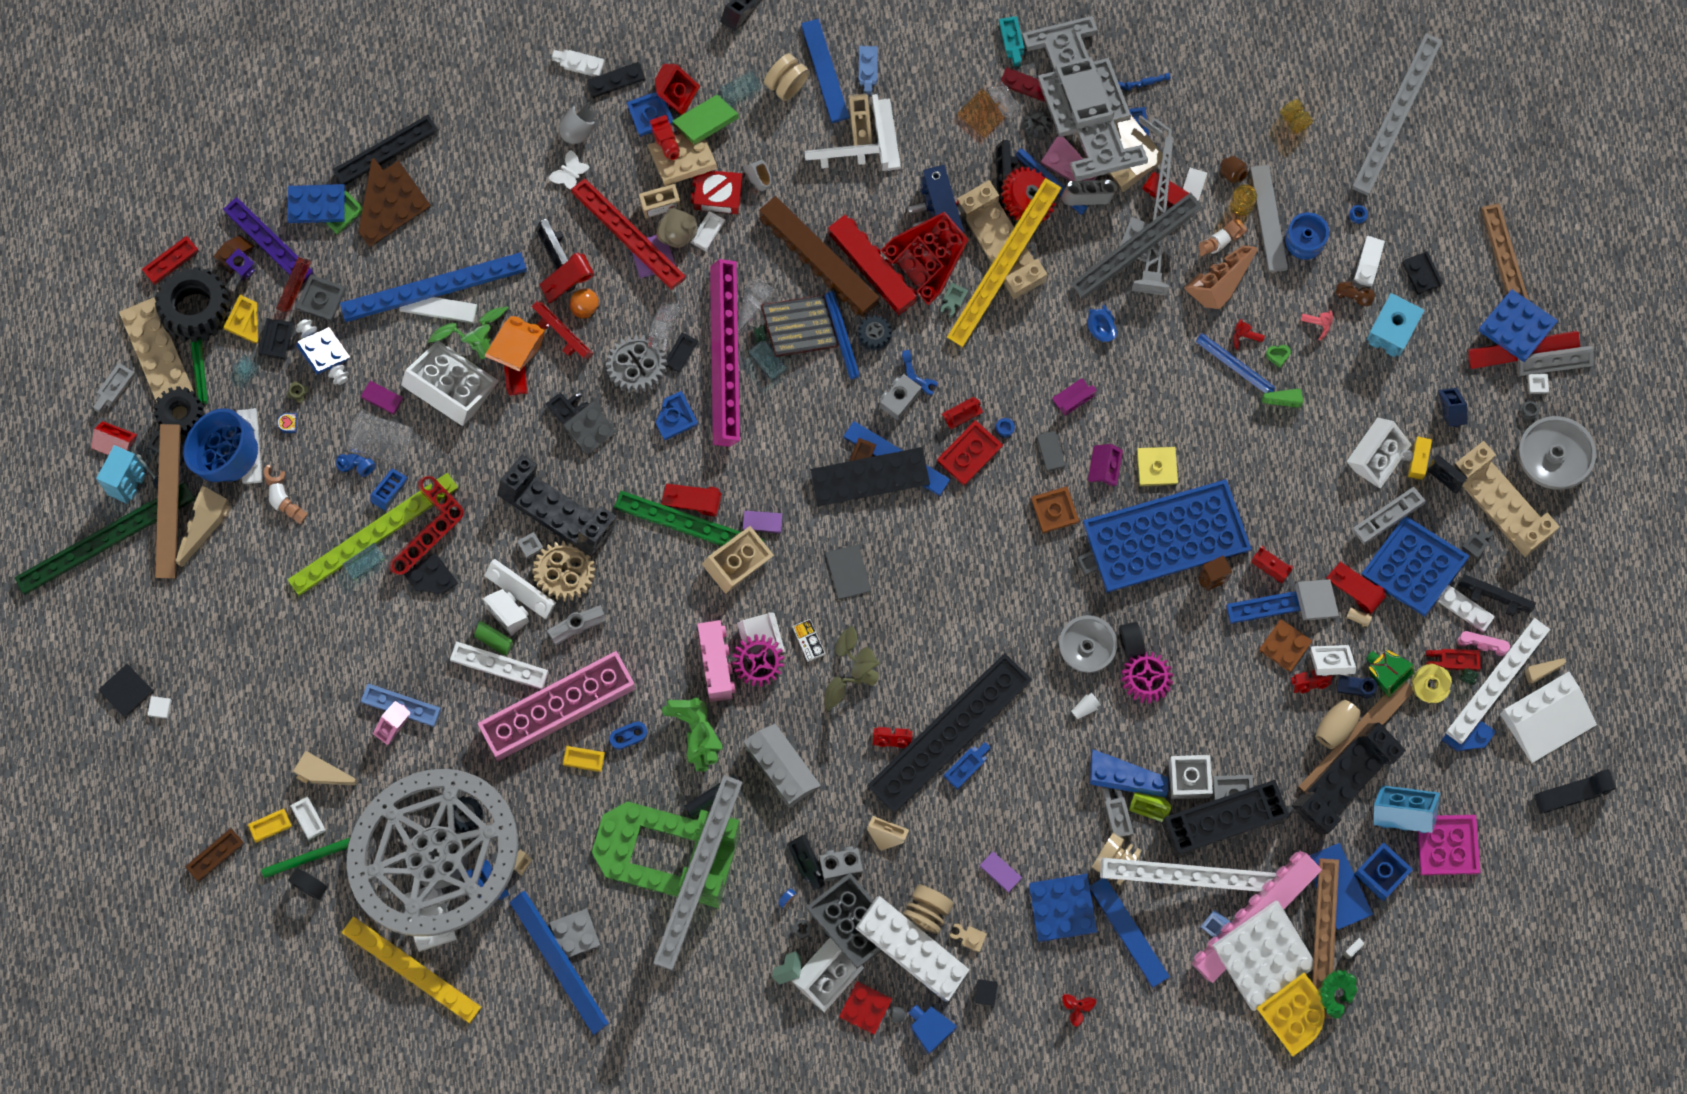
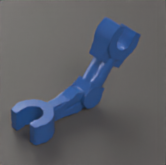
(906, 355)

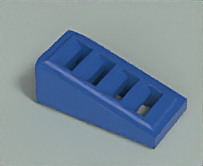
(380, 498)

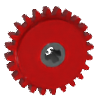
(1020, 189)

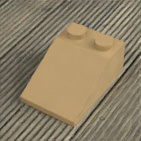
(737, 559)

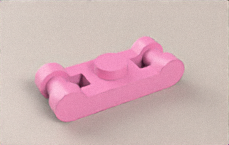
(1484, 643)

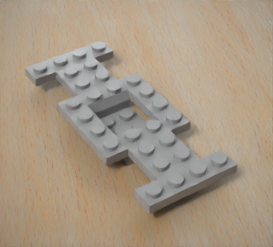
(1092, 94)

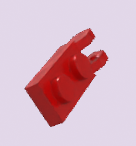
(1455, 659)

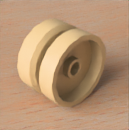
(786, 77)

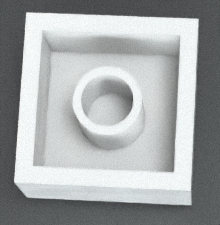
(1190, 777)

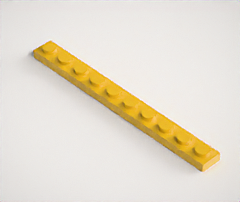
(1004, 262)

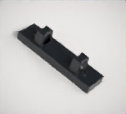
(1004, 162)
(551, 243)
(1482, 588)

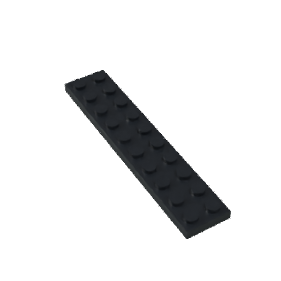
(949, 733)

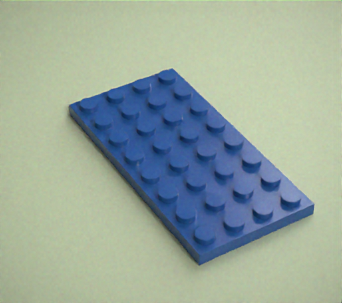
(1166, 535)

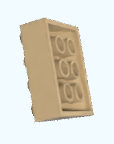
(1133, 135)

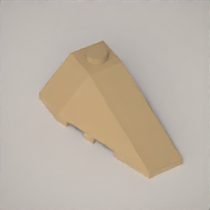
(209, 513)

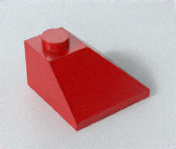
(675, 87)

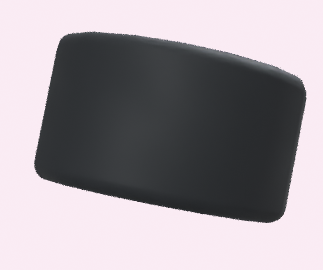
(1132, 640)

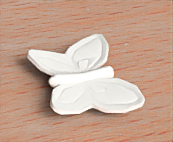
(570, 172)

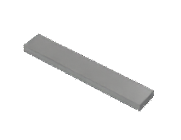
(1268, 219)

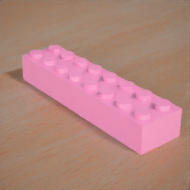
(556, 706)

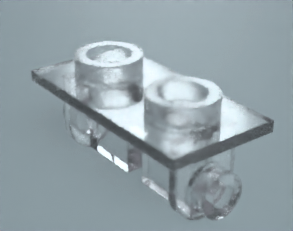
(1009, 106)

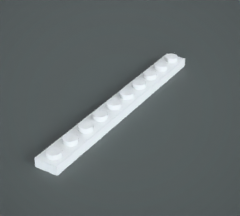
(1184, 874)

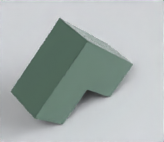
(789, 970)

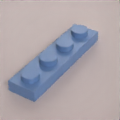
(383, 699)

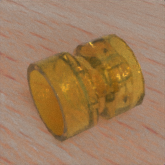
(1297, 117)
(1243, 200)

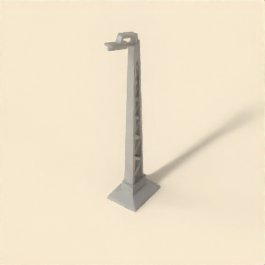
(1150, 280)

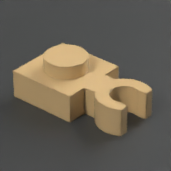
(971, 938)

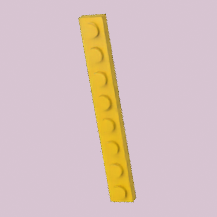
(411, 970)

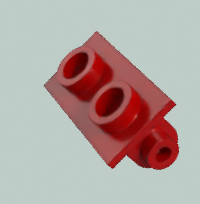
(962, 412)
(1304, 684)
(882, 737)

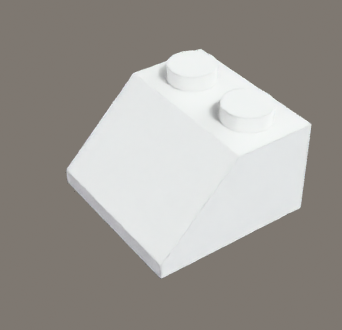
(505, 611)

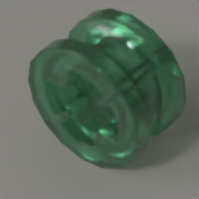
(759, 333)
(1469, 676)

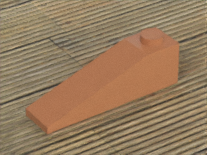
(1219, 284)

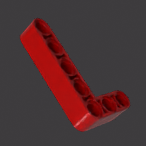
(430, 528)

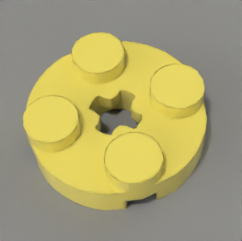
(1442, 684)

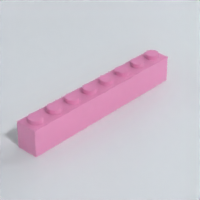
(1283, 888)

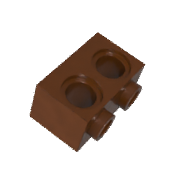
(1214, 573)

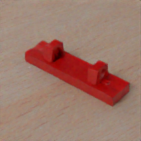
(549, 319)

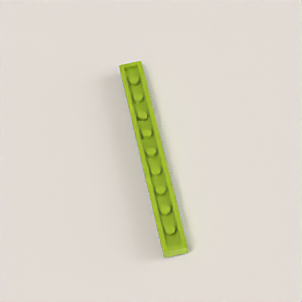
(370, 534)

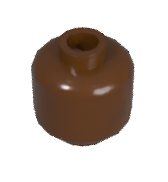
(1233, 169)

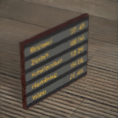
(799, 325)

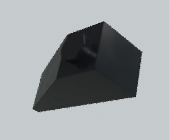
(737, 12)

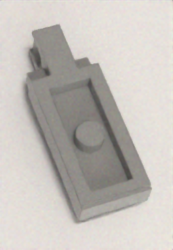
(113, 387)

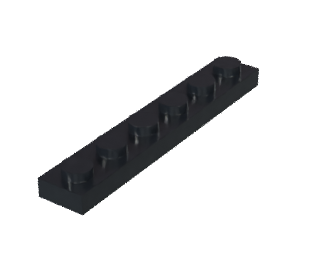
(385, 150)

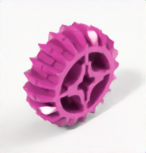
(753, 668)
(1139, 677)

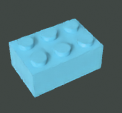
(121, 474)

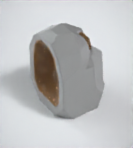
(758, 174)

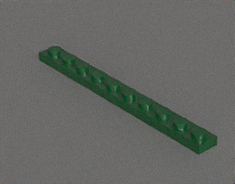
(95, 543)

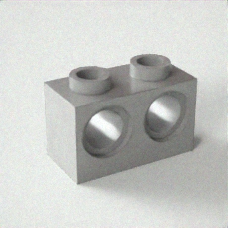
(842, 868)

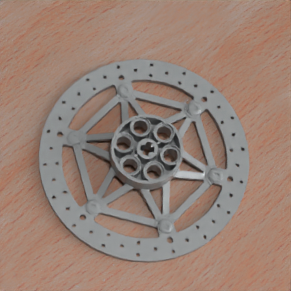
(435, 856)

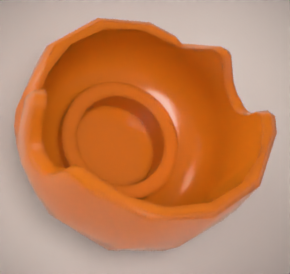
(584, 303)

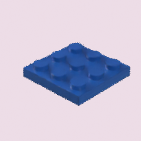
(1518, 325)
(1062, 907)

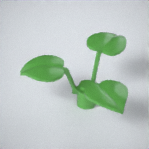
(478, 336)

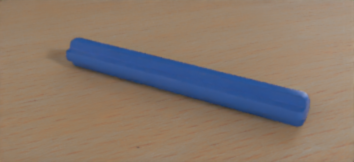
(1030, 162)
(842, 335)
(1235, 364)

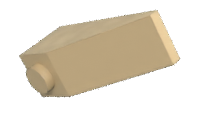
(860, 119)
(320, 772)

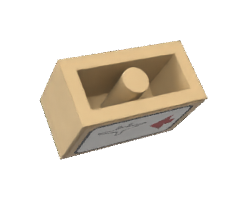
(659, 201)

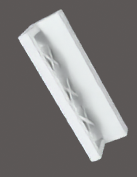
(885, 133)

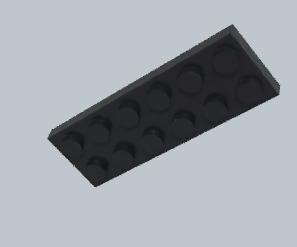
(870, 476)

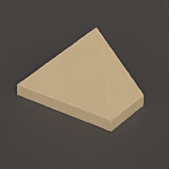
(886, 833)

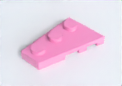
(1060, 157)

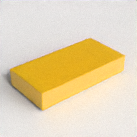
(583, 759)
(269, 825)

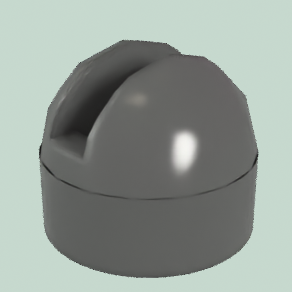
(897, 1015)

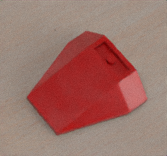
(928, 254)

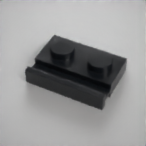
(1422, 273)
(276, 338)

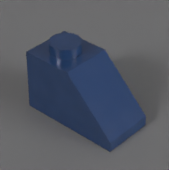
(1453, 407)

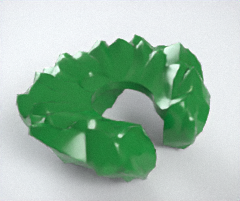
(1327, 991)

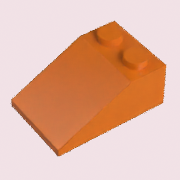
(516, 343)

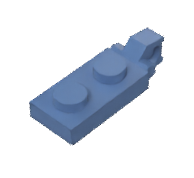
(868, 67)

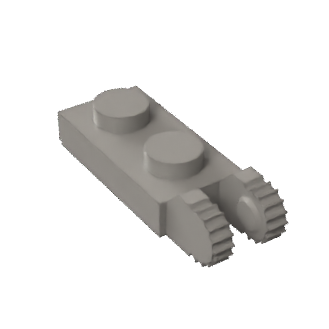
(1118, 814)

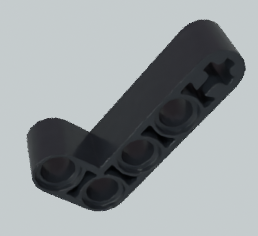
(1575, 792)

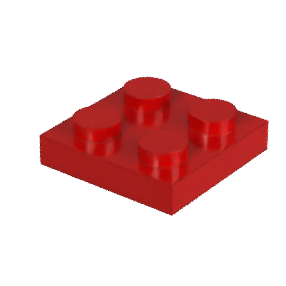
(865, 1008)

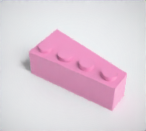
(715, 661)

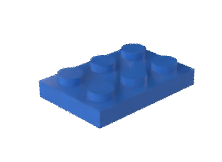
(316, 203)

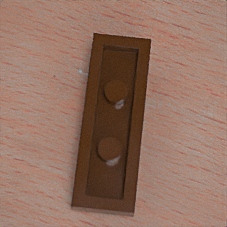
(214, 855)

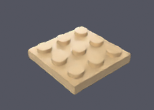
(691, 161)

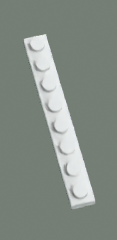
(1497, 681)

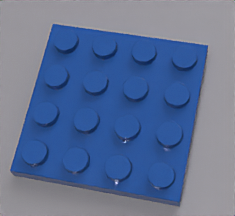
(1415, 566)

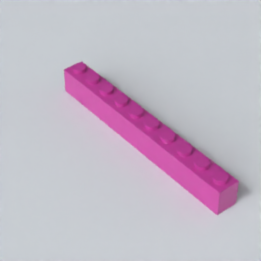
(724, 353)

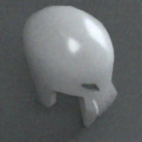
(577, 127)

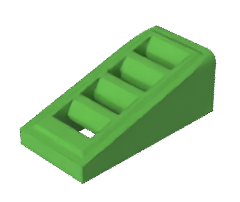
(1289, 398)

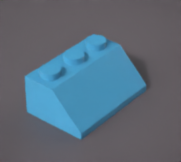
(1406, 809)

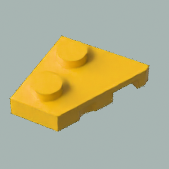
(243, 319)

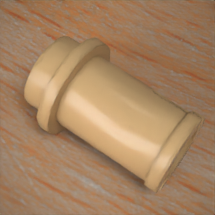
(1359, 617)

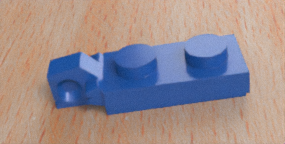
(967, 765)

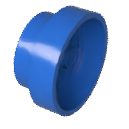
(221, 446)

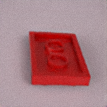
(969, 453)

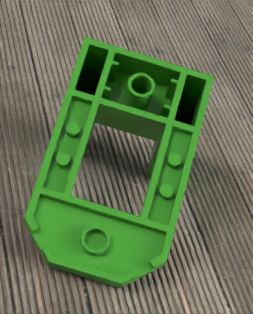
(618, 839)

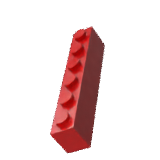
(872, 264)

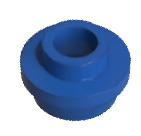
(1362, 210)

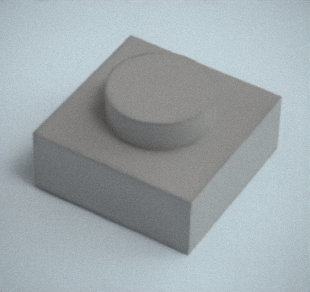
(530, 545)

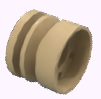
(1113, 850)
(929, 906)

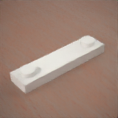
(520, 589)

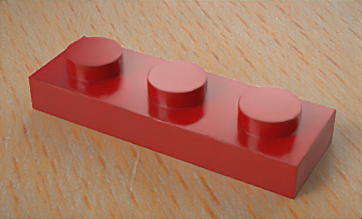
(170, 260)

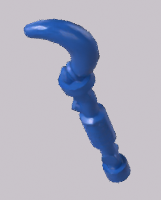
(1144, 82)

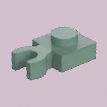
(954, 297)

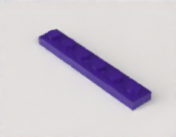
(263, 236)

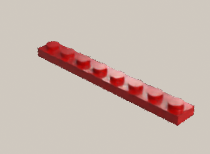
(628, 234)

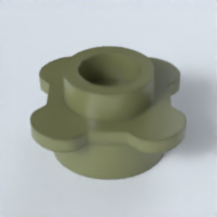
(295, 386)

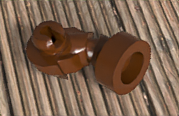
(1363, 296)

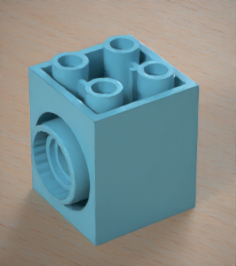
(1391, 336)

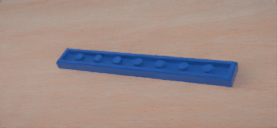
(559, 963)

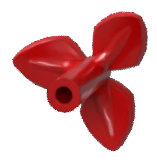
(1243, 330)
(1085, 1004)

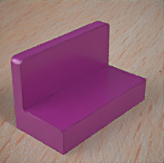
(1074, 396)
(1105, 464)

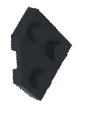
(431, 576)

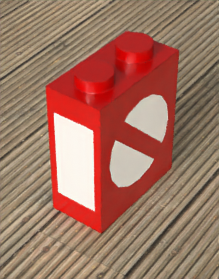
(717, 192)

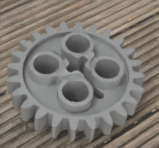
(620, 372)

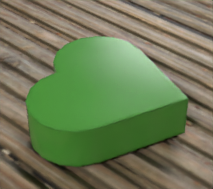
(1278, 355)

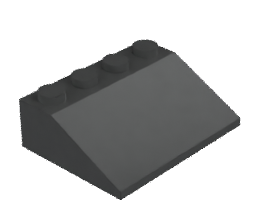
(839, 913)

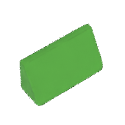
(493, 638)

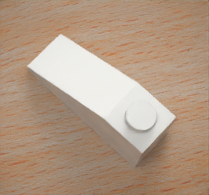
(1368, 262)

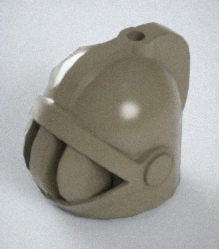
(676, 228)

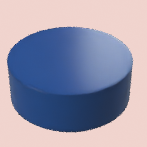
(1005, 427)

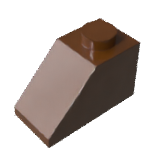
(228, 249)

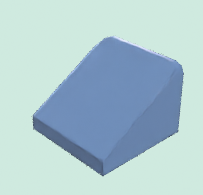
(1214, 923)

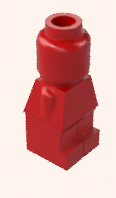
(665, 137)

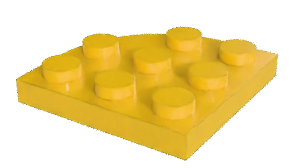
(1295, 1014)

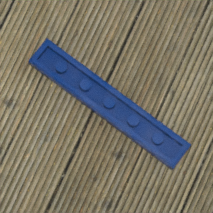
(825, 71)
(938, 481)
(1129, 932)

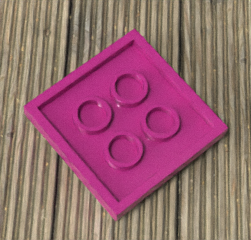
(1450, 847)

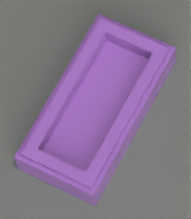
(763, 521)
(1000, 872)

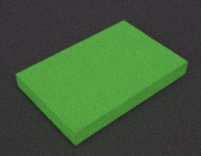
(705, 119)

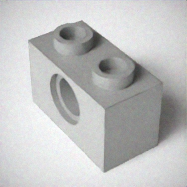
(897, 407)

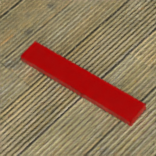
(1497, 355)

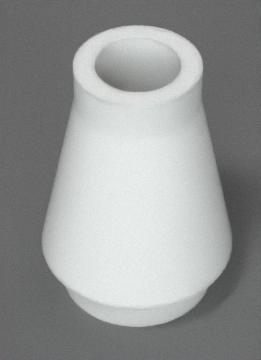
(1086, 706)

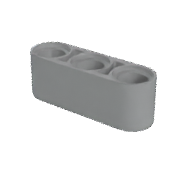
(1089, 192)

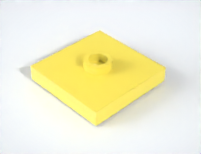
(1157, 466)

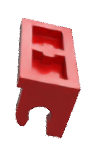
(1271, 565)

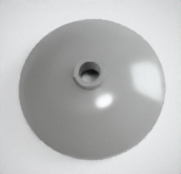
(1089, 631)

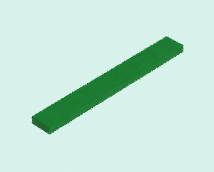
(674, 519)

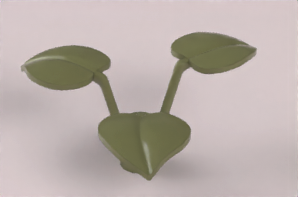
(862, 668)

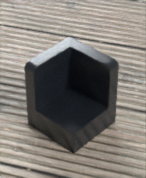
(986, 992)

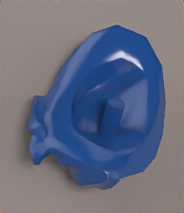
(1102, 324)

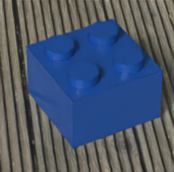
(1383, 871)

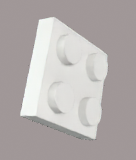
(1333, 660)

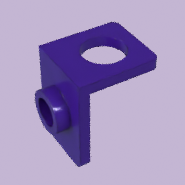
(246, 269)

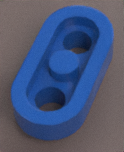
(628, 735)

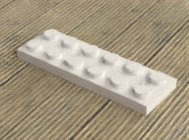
(912, 948)

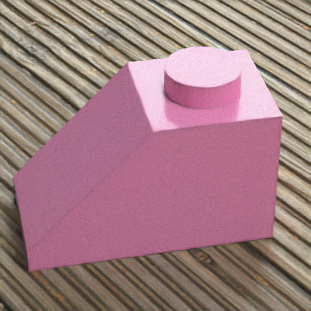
(391, 722)

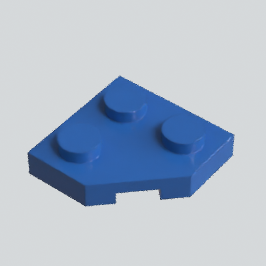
(675, 416)
(1476, 739)

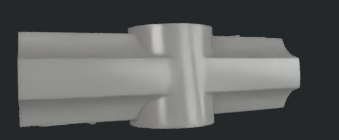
(565, 630)

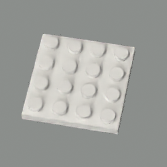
(1264, 954)

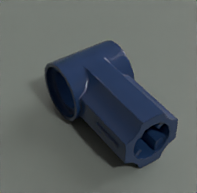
(1354, 686)

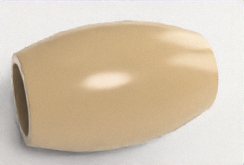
(1338, 724)

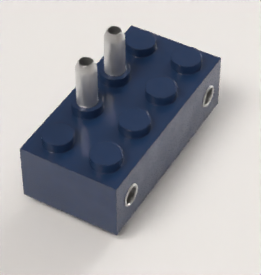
(938, 195)

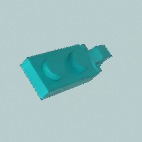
(1012, 39)

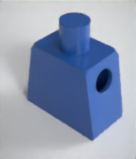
(930, 1027)

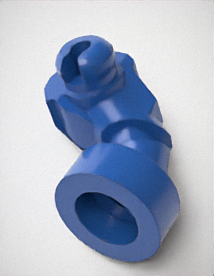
(348, 462)

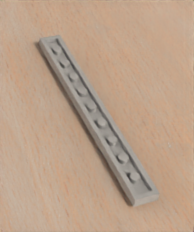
(1396, 114)
(698, 873)

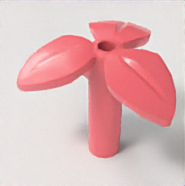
(1324, 320)

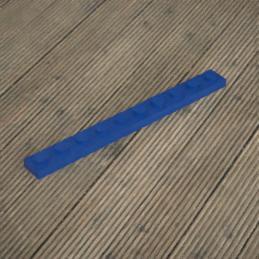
(433, 287)

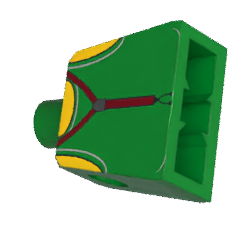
(1389, 671)

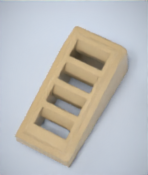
(1539, 671)

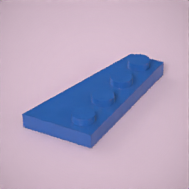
(1121, 775)

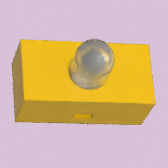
(1417, 457)

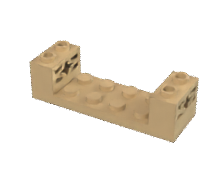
(992, 229)
(1503, 501)

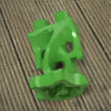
(702, 741)

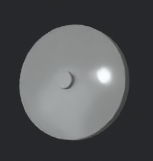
(1557, 452)

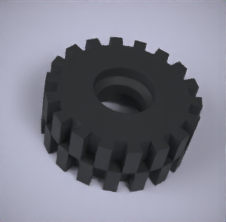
(177, 398)

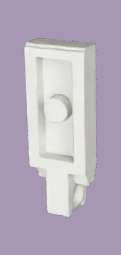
(579, 62)

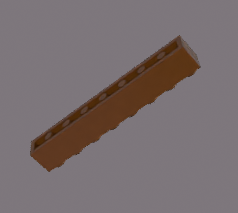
(818, 256)

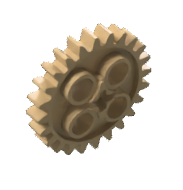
(559, 586)

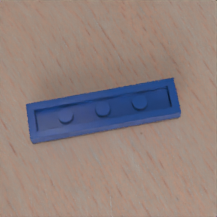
(1263, 607)

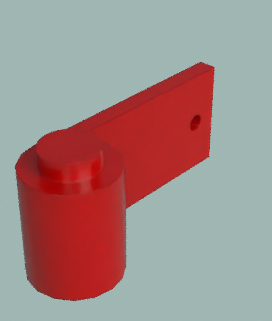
(573, 271)
(693, 498)
(1363, 591)

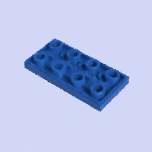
(1350, 899)

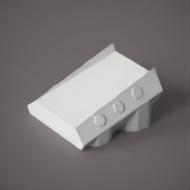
(759, 625)

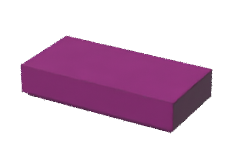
(382, 397)

